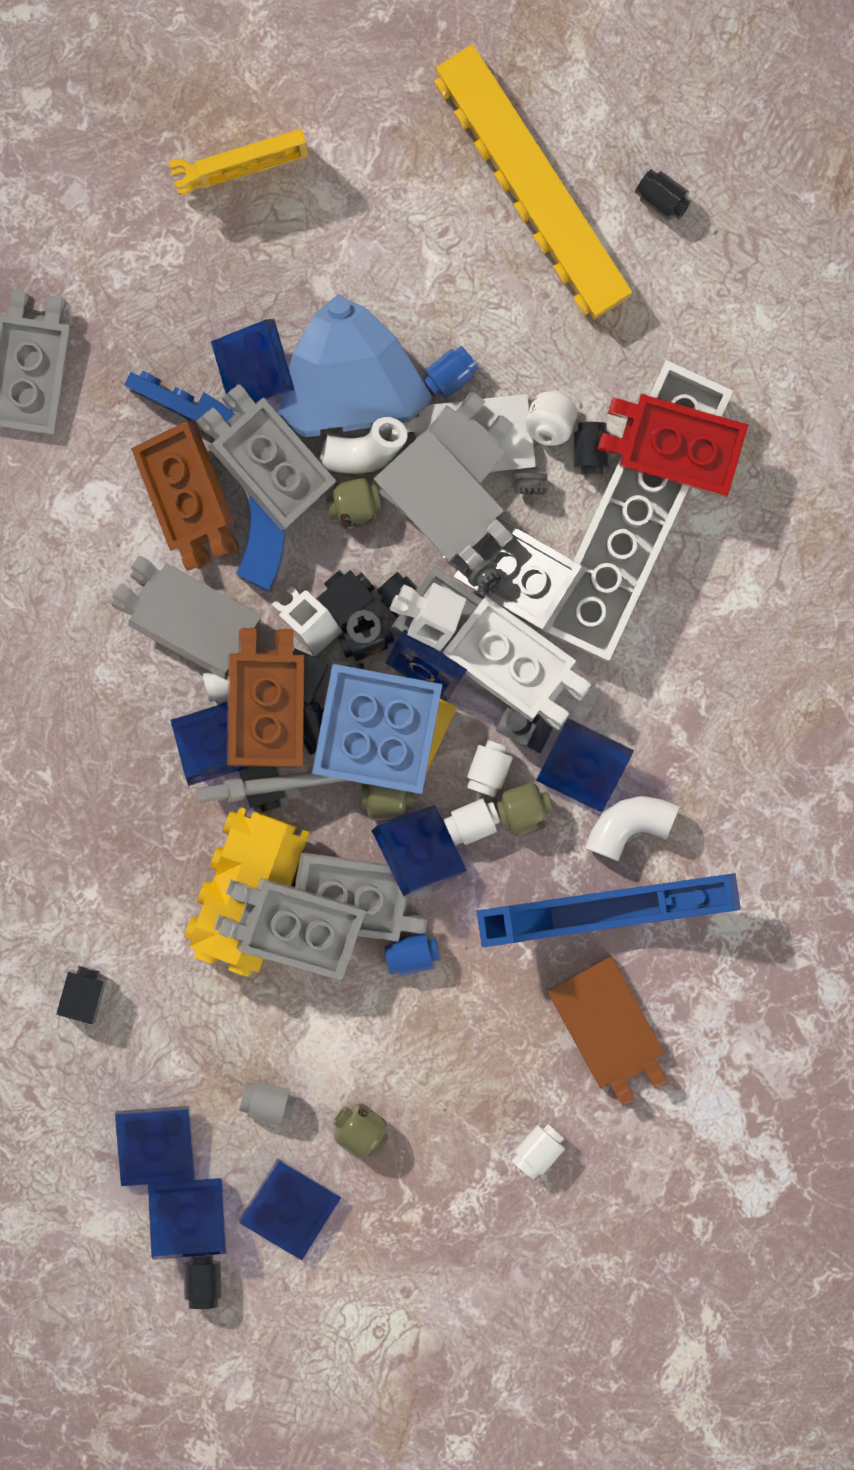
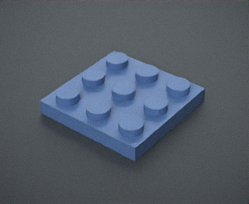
(377, 728)

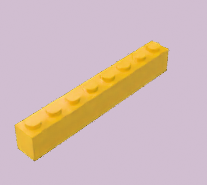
(532, 182)

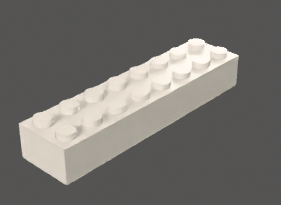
(629, 532)

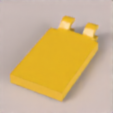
(238, 162)

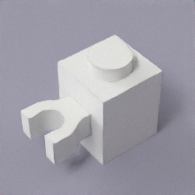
(433, 614)
(309, 620)

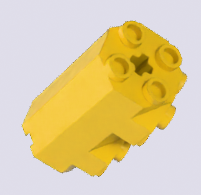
(253, 850)

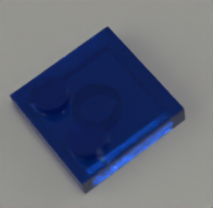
(254, 361)
(425, 663)
(203, 744)
(584, 765)
(419, 850)
(155, 1145)
(289, 1209)
(187, 1218)

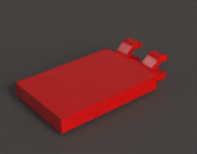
(677, 443)

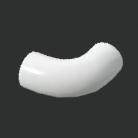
(366, 452)
(629, 818)

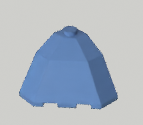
(350, 374)

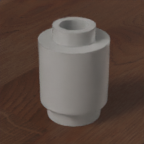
(267, 1102)

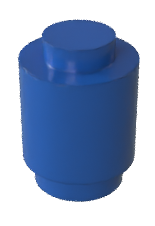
(450, 372)
(412, 954)

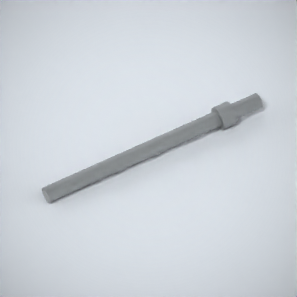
(237, 789)

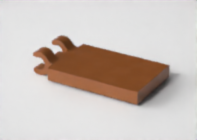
(186, 494)
(265, 703)
(608, 1028)

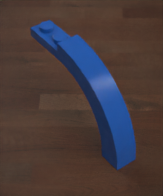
(266, 540)
(608, 910)

